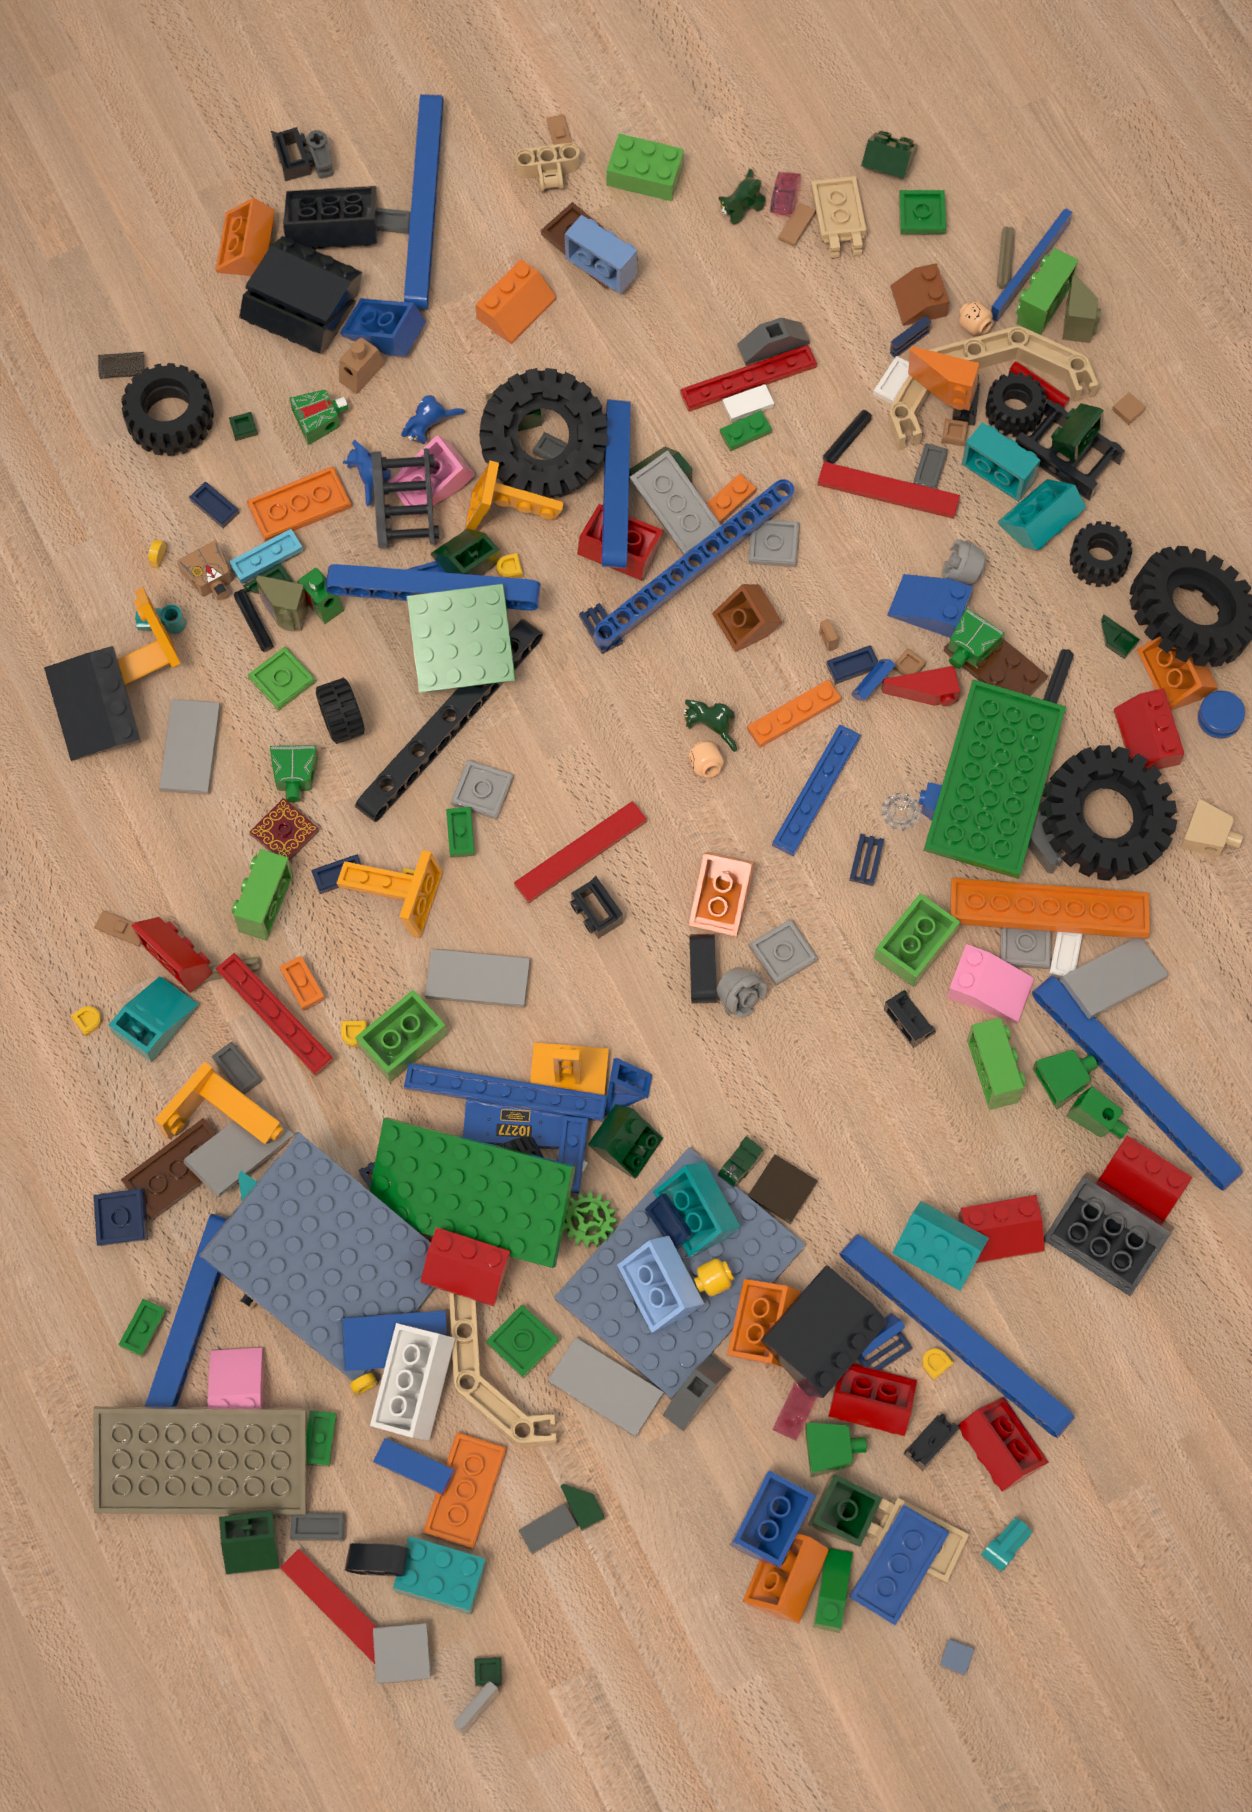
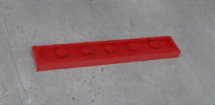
(748, 377)
(888, 490)
(580, 852)
(274, 1014)
(331, 1601)

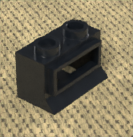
(296, 168)
(591, 922)

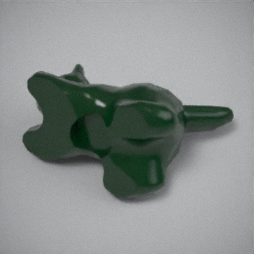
(744, 197)
(717, 718)

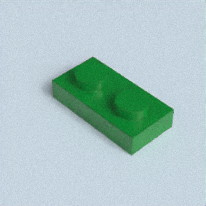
(745, 430)
(460, 832)
(142, 1328)
(320, 1438)

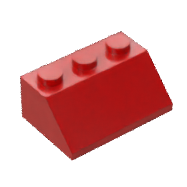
(641, 543)
(1150, 729)
(173, 952)
(1145, 1178)
(1010, 1225)
(465, 1267)
(874, 1399)
(1002, 1444)

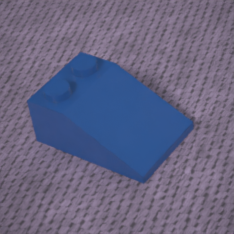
(385, 325)
(930, 603)

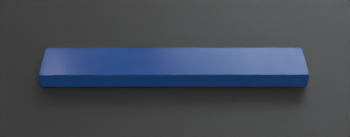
(1031, 264)
(816, 790)

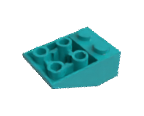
(152, 1018)

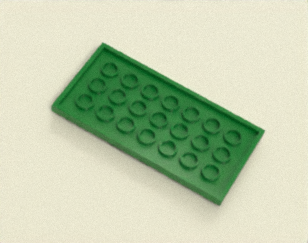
(995, 779)
(473, 1189)

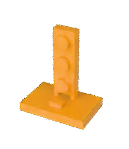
(489, 491)
(415, 890)
(570, 1067)

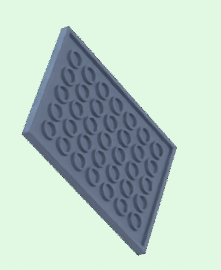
(319, 1250)
(669, 1356)

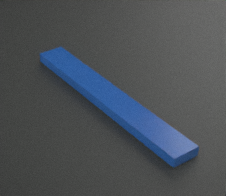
(505, 1092)

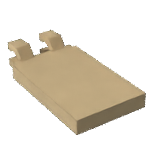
(839, 213)
(949, 1552)

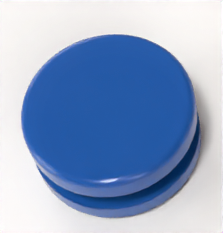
(1221, 714)

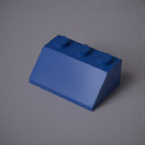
(772, 1520)

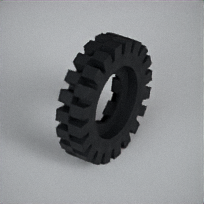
(544, 391)
(1190, 571)
(1149, 803)

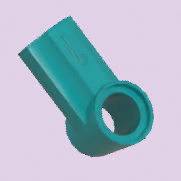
(165, 615)
(1003, 1549)

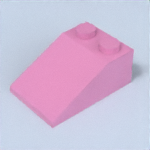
(447, 477)
(990, 984)
(236, 1378)

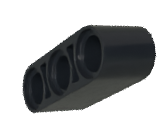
(703, 968)
(377, 1559)

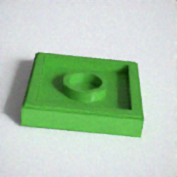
(281, 678)

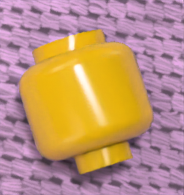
(714, 1277)

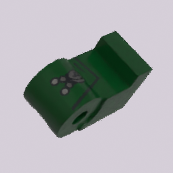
(741, 1162)

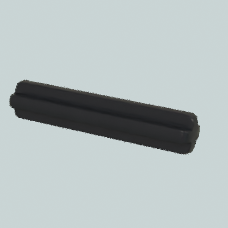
(847, 437)
(253, 620)
(1058, 676)

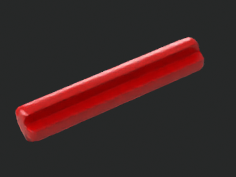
(1050, 391)

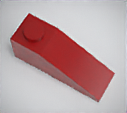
(928, 687)

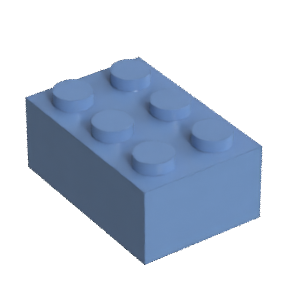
(601, 254)

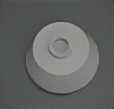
(964, 563)
(740, 991)

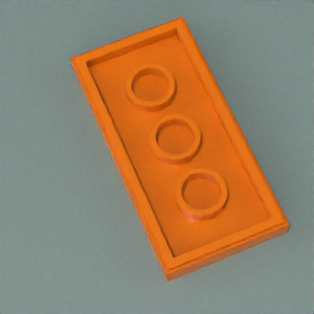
(299, 503)
(462, 1508)

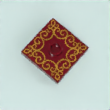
(284, 830)

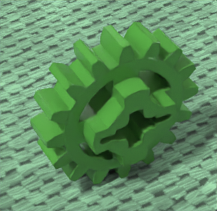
(597, 1225)

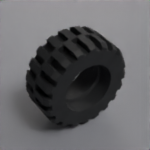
(160, 384)

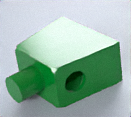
(1064, 1075)
(1097, 1114)
(831, 1447)

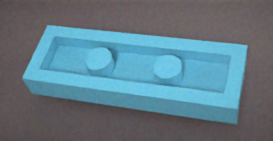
(266, 556)

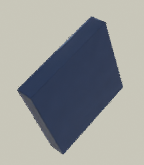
(120, 1217)

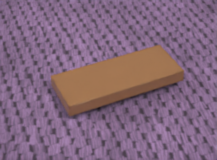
(558, 129)
(797, 224)
(117, 927)

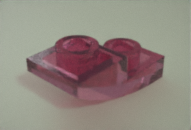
(784, 193)
(794, 1413)

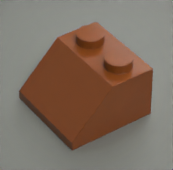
(921, 295)
(746, 616)

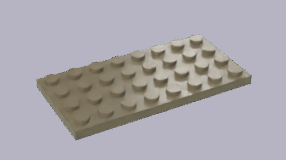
(200, 1460)

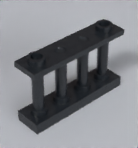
(1066, 470)
(384, 511)

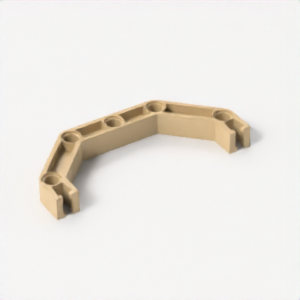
(990, 350)
(482, 1395)

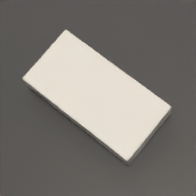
(892, 380)
(748, 403)
(1065, 953)

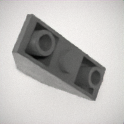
(772, 339)
(1041, 848)
(696, 1391)

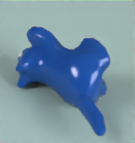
(427, 414)
(362, 461)

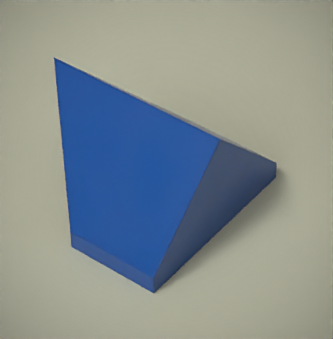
(627, 1085)

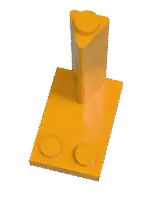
(154, 654)
(229, 1100)

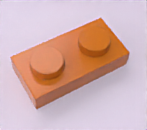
(302, 983)

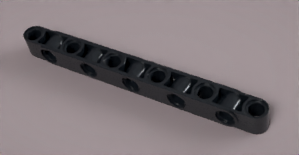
(439, 733)

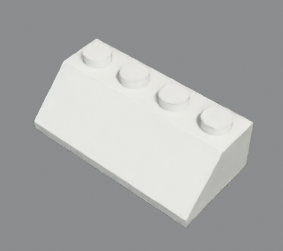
(412, 1382)

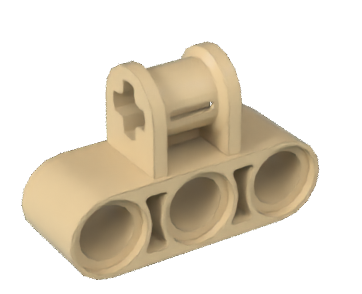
(550, 171)

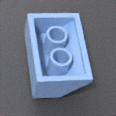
(660, 1283)

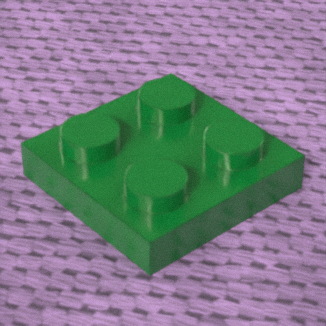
(922, 212)
(522, 1341)

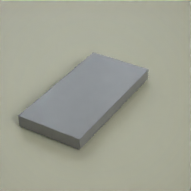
(675, 502)
(190, 747)
(1114, 977)
(477, 978)
(231, 1152)
(605, 1387)

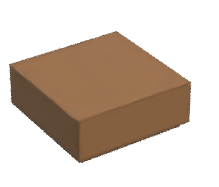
(1129, 408)
(954, 432)
(828, 635)
(909, 663)

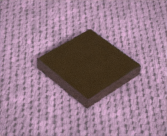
(782, 1189)

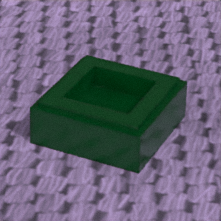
(243, 426)
(488, 1671)

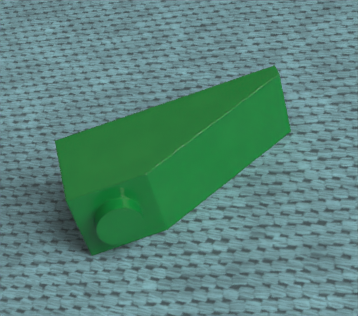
(833, 1590)

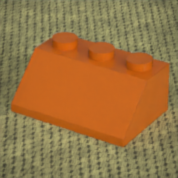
(245, 238)
(515, 301)
(1181, 680)
(756, 1313)
(788, 1588)

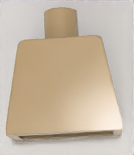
(1210, 830)

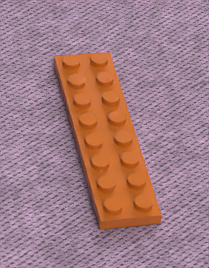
(1050, 908)

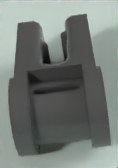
(320, 153)

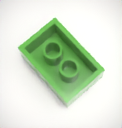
(645, 167)
(1046, 291)
(262, 894)
(916, 940)
(401, 1035)
(996, 1063)

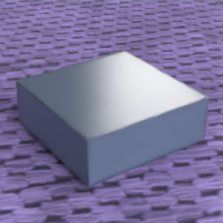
(956, 1657)

